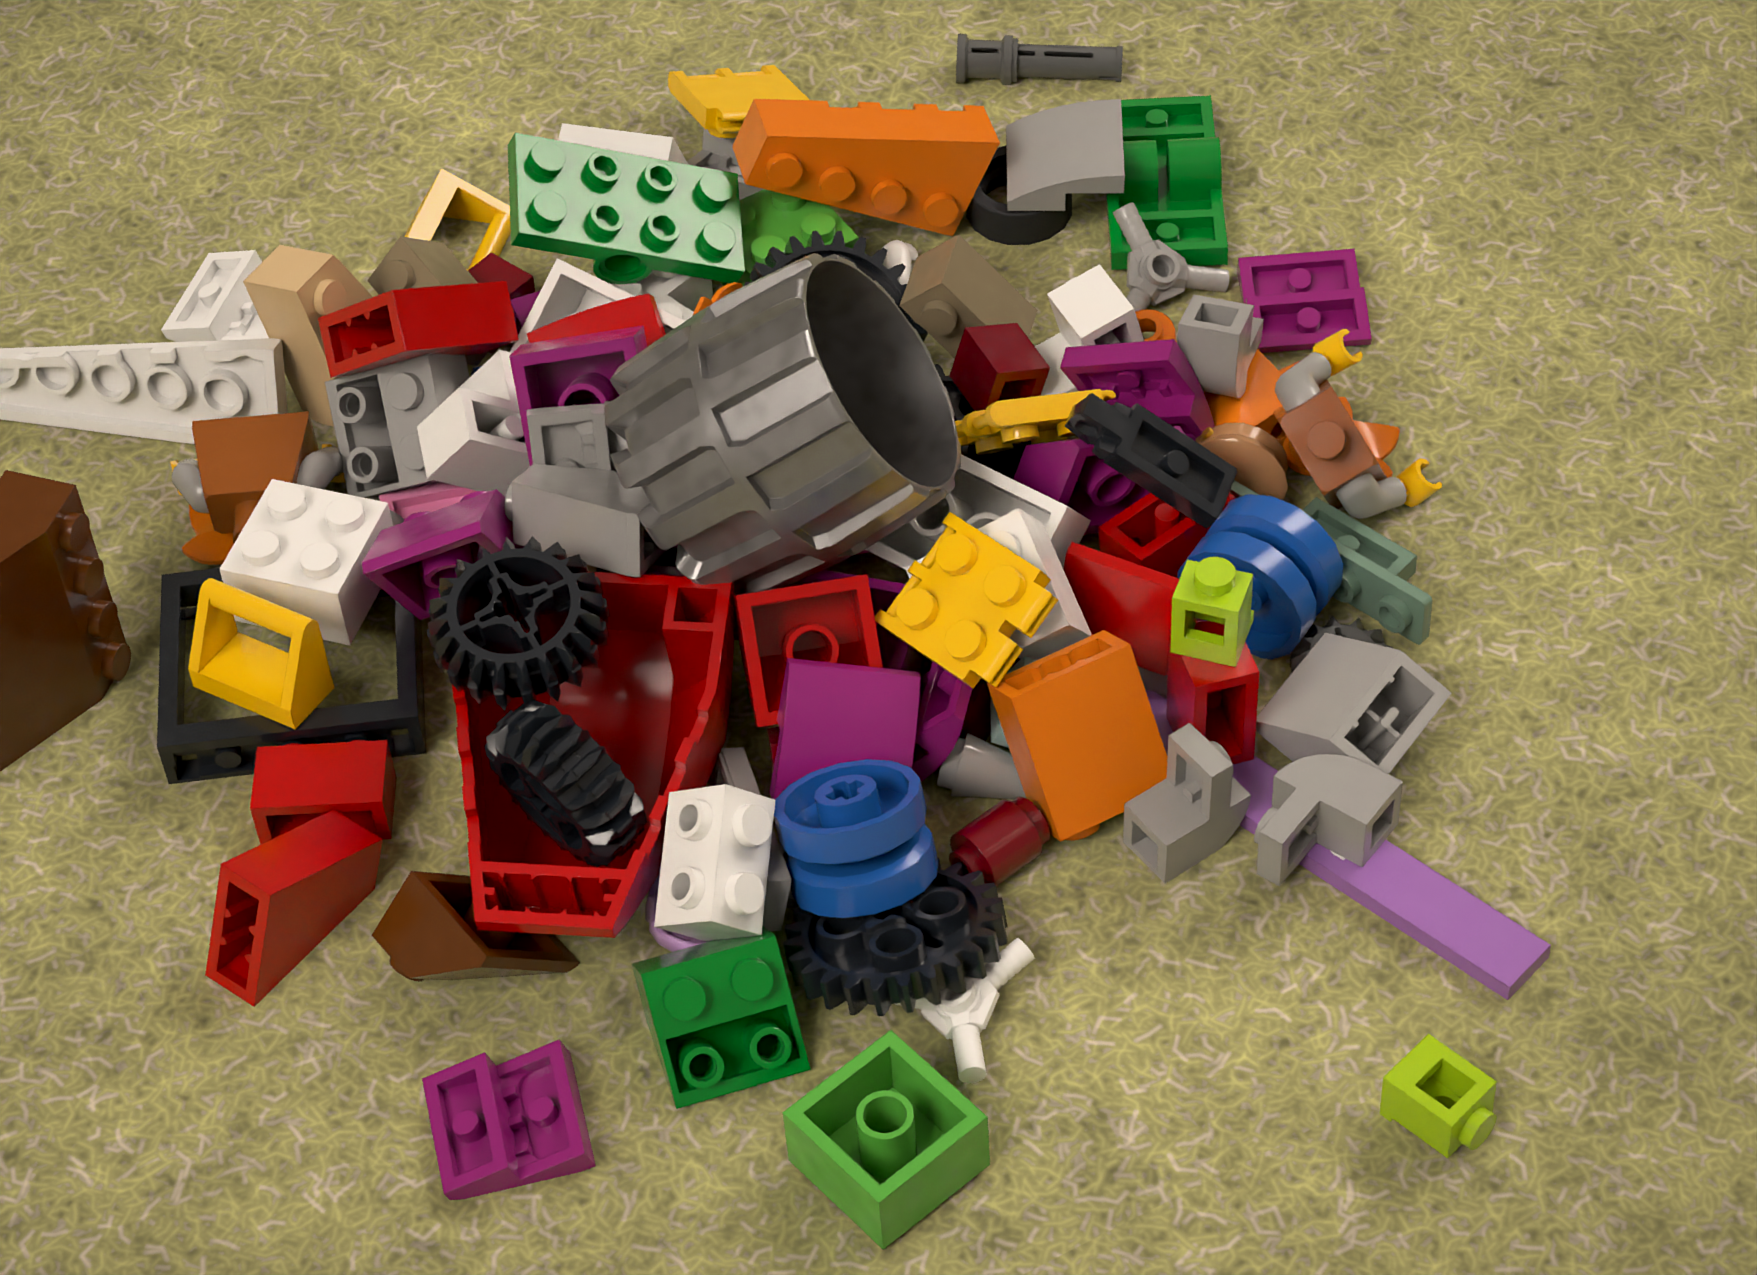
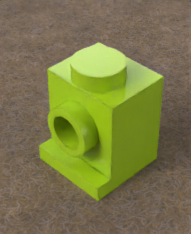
(1216, 594)
(1440, 1097)

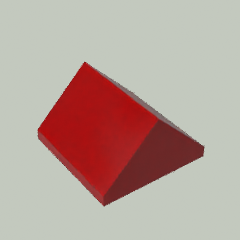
(1124, 601)

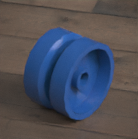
(1291, 566)
(856, 838)

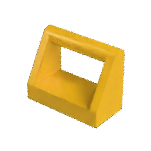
(460, 200)
(250, 671)

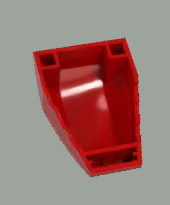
(658, 713)

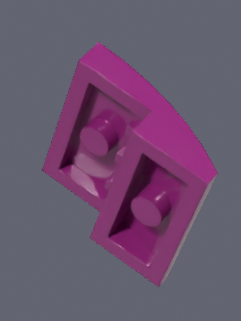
(1305, 298)
(1146, 374)
(843, 716)
(940, 719)
(507, 1122)

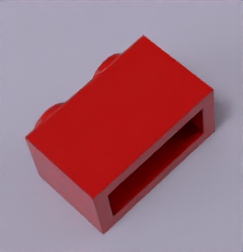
(1215, 698)
(309, 780)

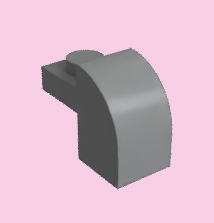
(1219, 343)
(1328, 803)
(1189, 810)

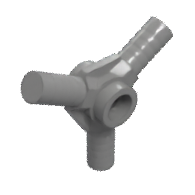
(1157, 270)

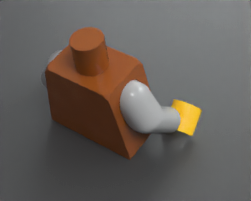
(1331, 442)
(243, 456)

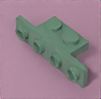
(1372, 572)

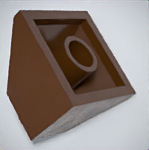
(435, 936)

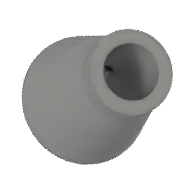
(980, 771)

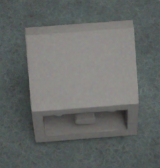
(379, 418)
(1351, 703)

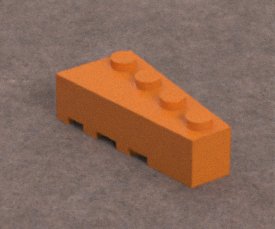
(869, 159)

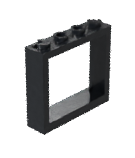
(230, 745)

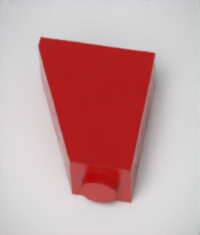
(418, 323)
(286, 900)

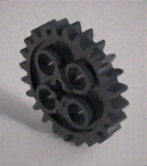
(902, 950)

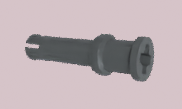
(1009, 60)

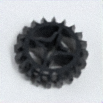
(490, 651)
(566, 783)

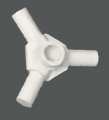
(967, 1014)

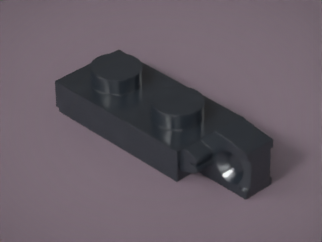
(1155, 456)

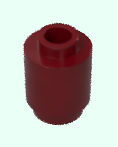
(1001, 840)

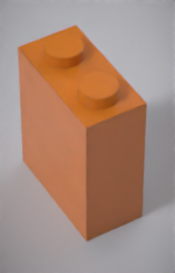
(1081, 733)

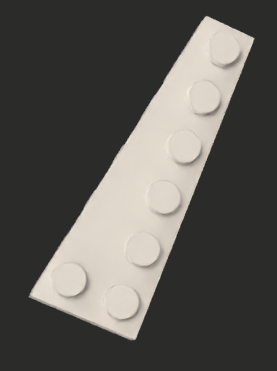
(142, 386)

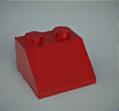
(805, 622)

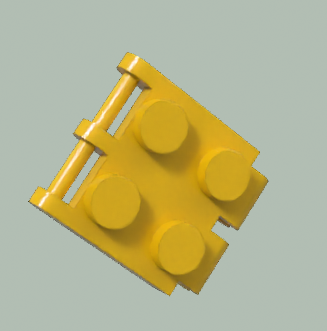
(724, 98)
(1021, 420)
(968, 604)

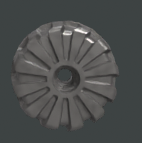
(784, 427)

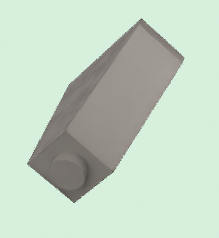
(584, 514)

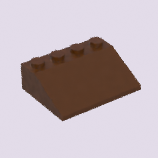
(55, 614)

